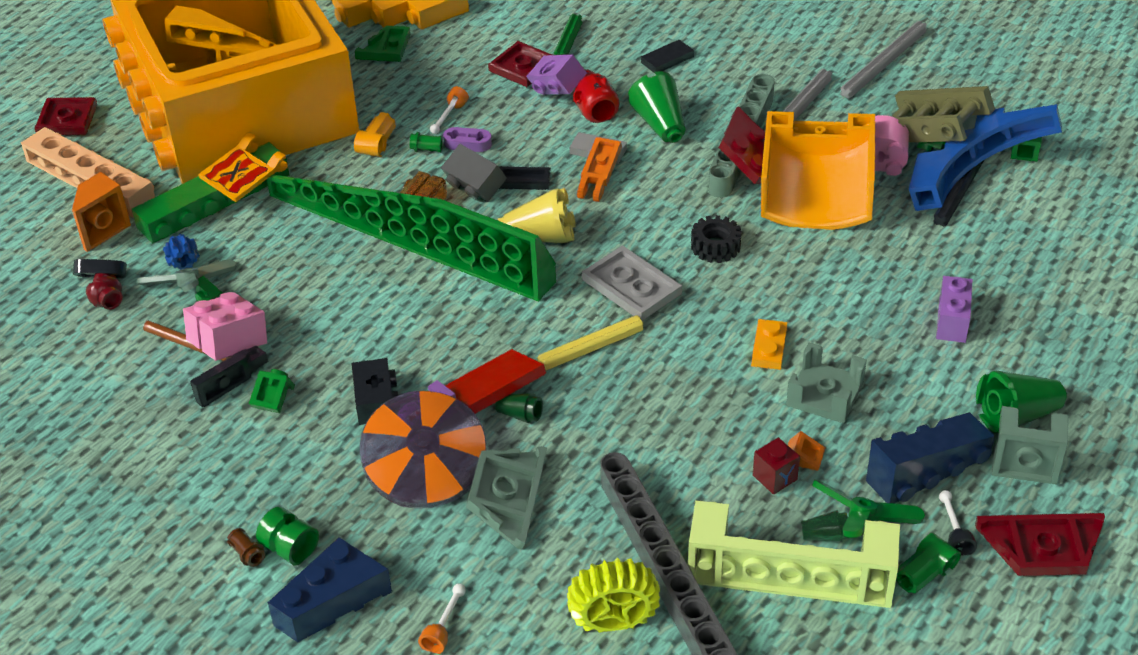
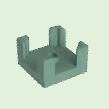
(824, 388)
(1029, 452)

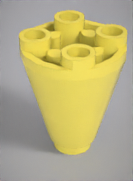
(545, 217)

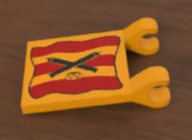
(240, 171)

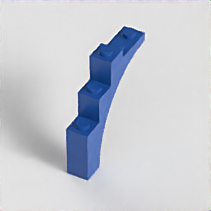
(940, 169)

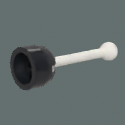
(963, 537)

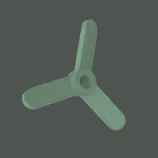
(188, 278)

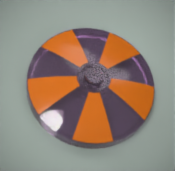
(421, 449)

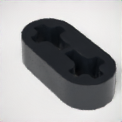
(90, 267)

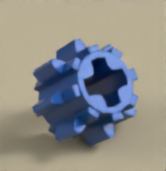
(181, 252)

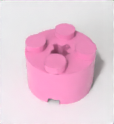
(890, 145)

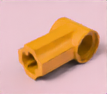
(375, 137)

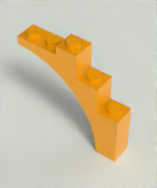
(392, 12)

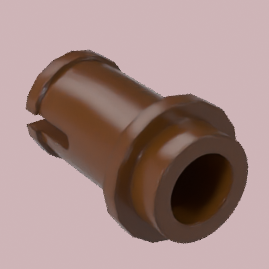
(250, 552)

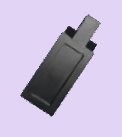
(227, 375)

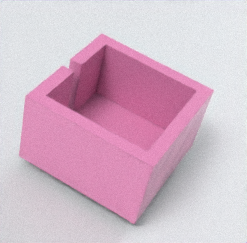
(225, 325)

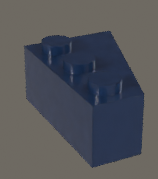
(327, 589)

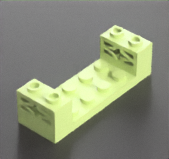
(793, 568)

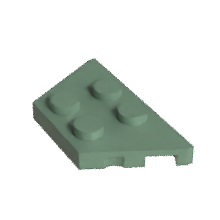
(506, 491)

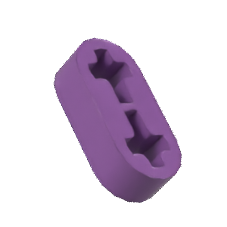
(468, 137)

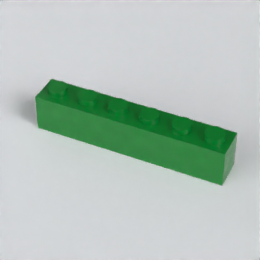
(189, 203)

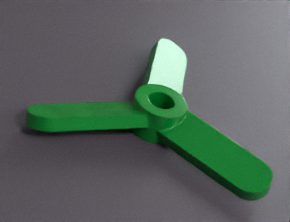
(866, 509)

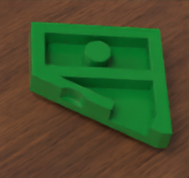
(386, 45)

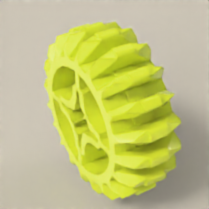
(613, 596)

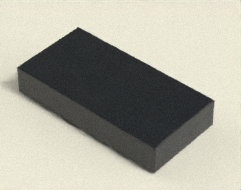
(667, 56)
(526, 178)

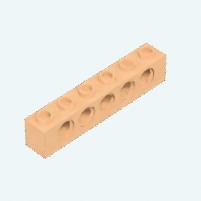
(76, 164)

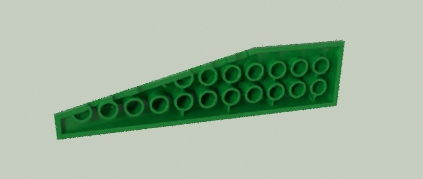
(432, 230)

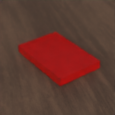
(496, 380)

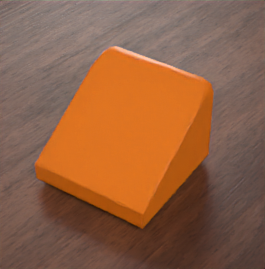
(809, 450)

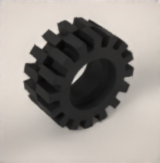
(716, 249)

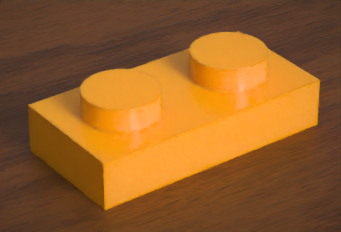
(769, 344)

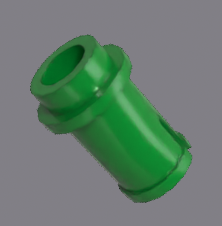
(426, 142)

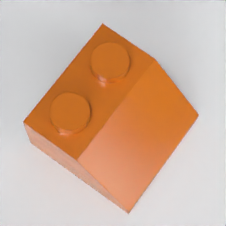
(99, 210)

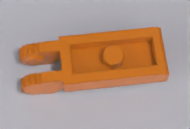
(599, 167)

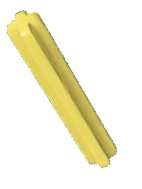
(591, 342)

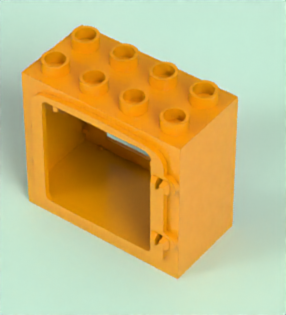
(201, 110)

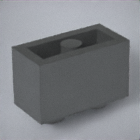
(473, 172)

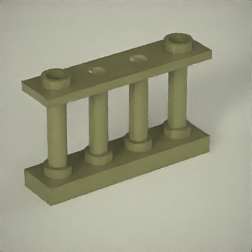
(940, 113)

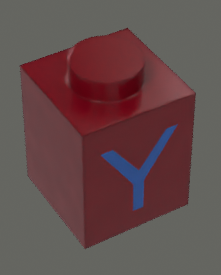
(776, 465)

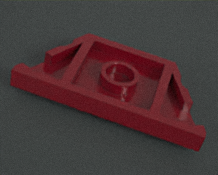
(744, 144)
(1043, 541)

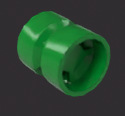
(287, 535)

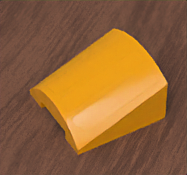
(818, 171)

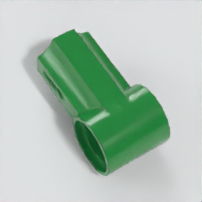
(930, 559)

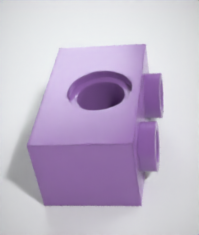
(556, 74)
(954, 309)

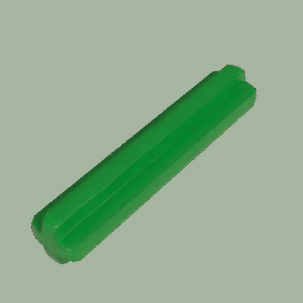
(569, 35)

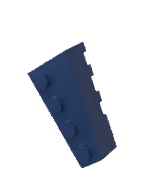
(926, 457)

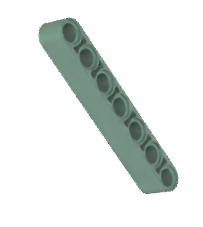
(755, 103)

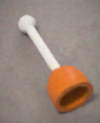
(453, 102)
(437, 633)

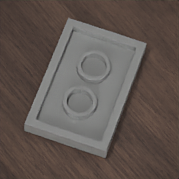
(632, 282)

